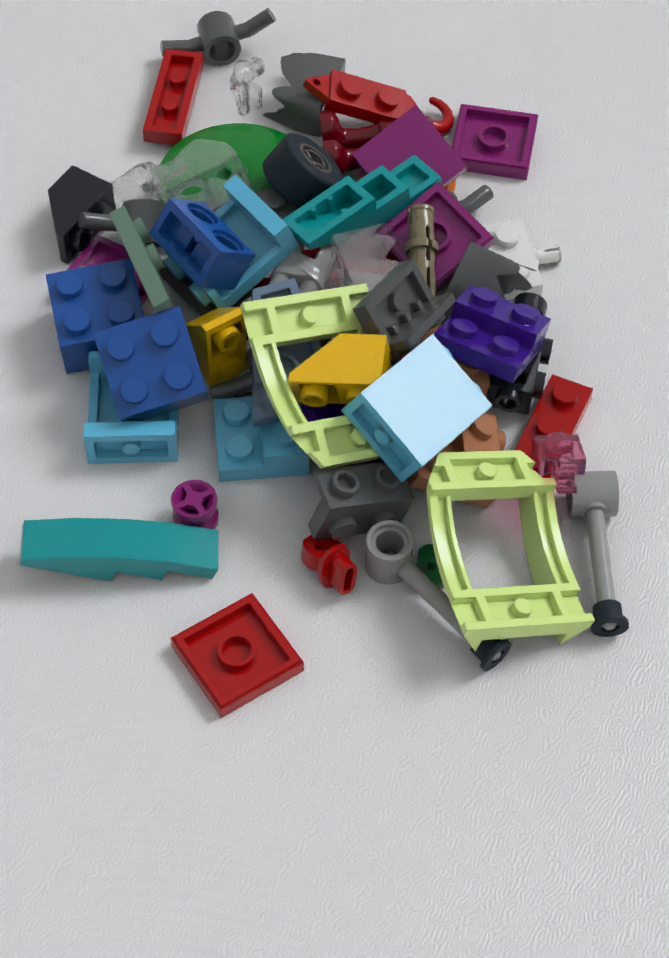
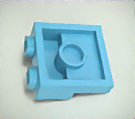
(255, 451)

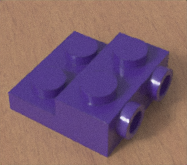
(493, 333)

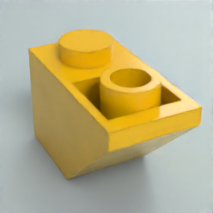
(219, 343)
(341, 369)

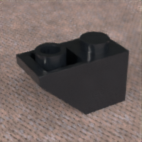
(68, 197)

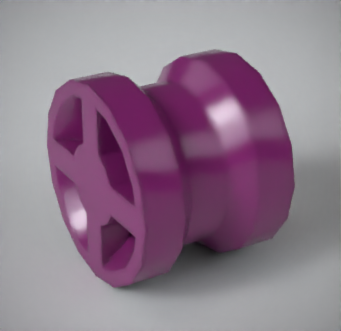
(195, 496)

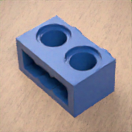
(201, 244)

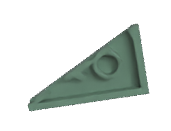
(144, 258)

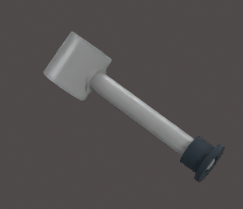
(596, 499)
(399, 567)

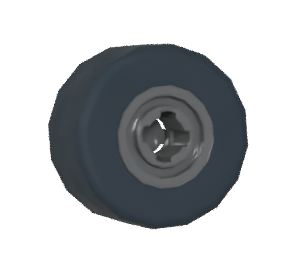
(300, 169)

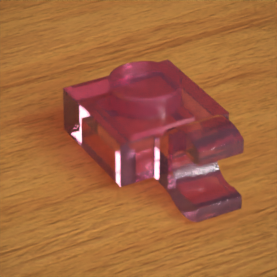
(559, 456)

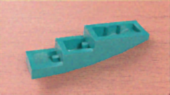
(361, 203)
(126, 546)

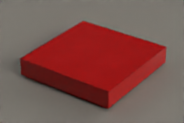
(237, 655)

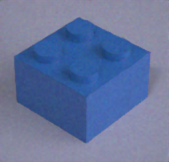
(88, 302)
(151, 365)

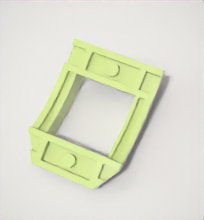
(299, 320)
(513, 611)

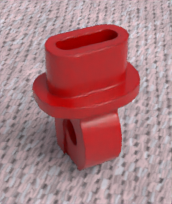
(331, 562)

